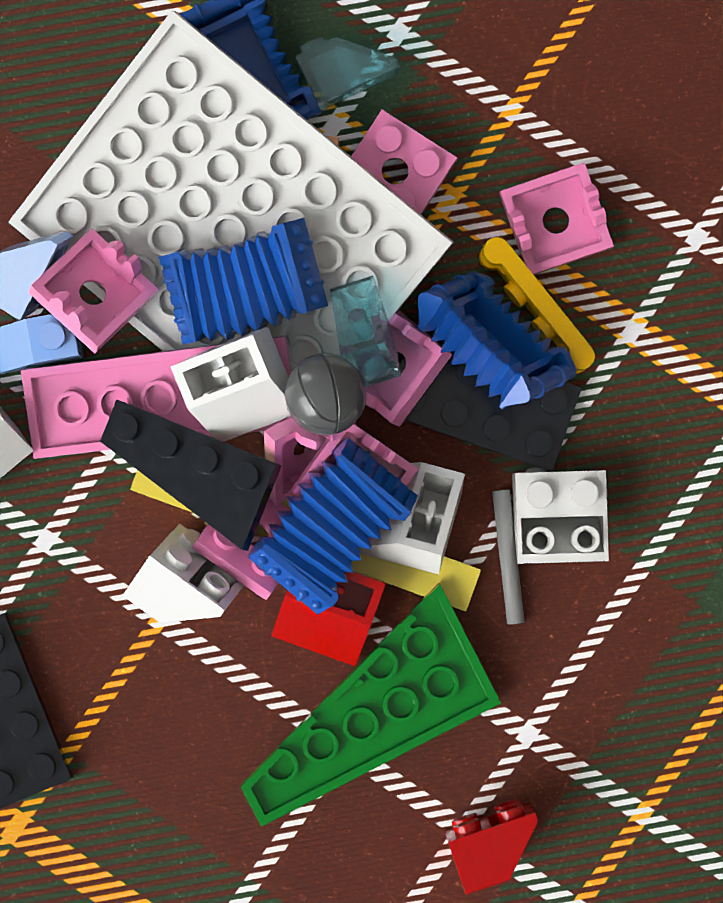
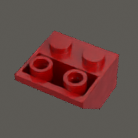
(337, 630)
(490, 846)

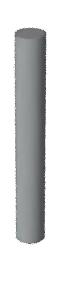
(508, 556)

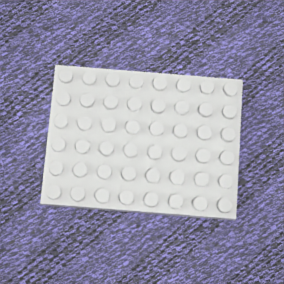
(203, 159)

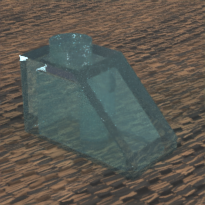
(342, 69)
(365, 330)

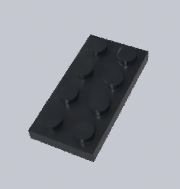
(521, 431)
(28, 744)

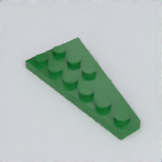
(395, 699)

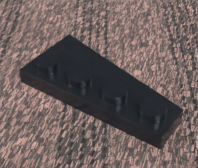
(202, 473)

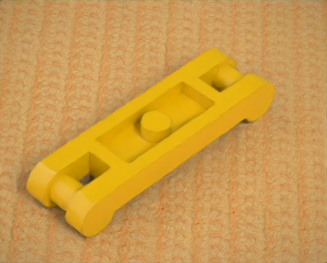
(526, 290)

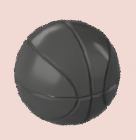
(325, 394)

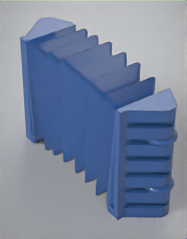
(248, 38)
(244, 285)
(492, 340)
(331, 525)

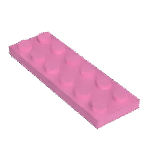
(74, 401)

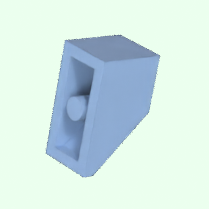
(22, 266)
(37, 344)

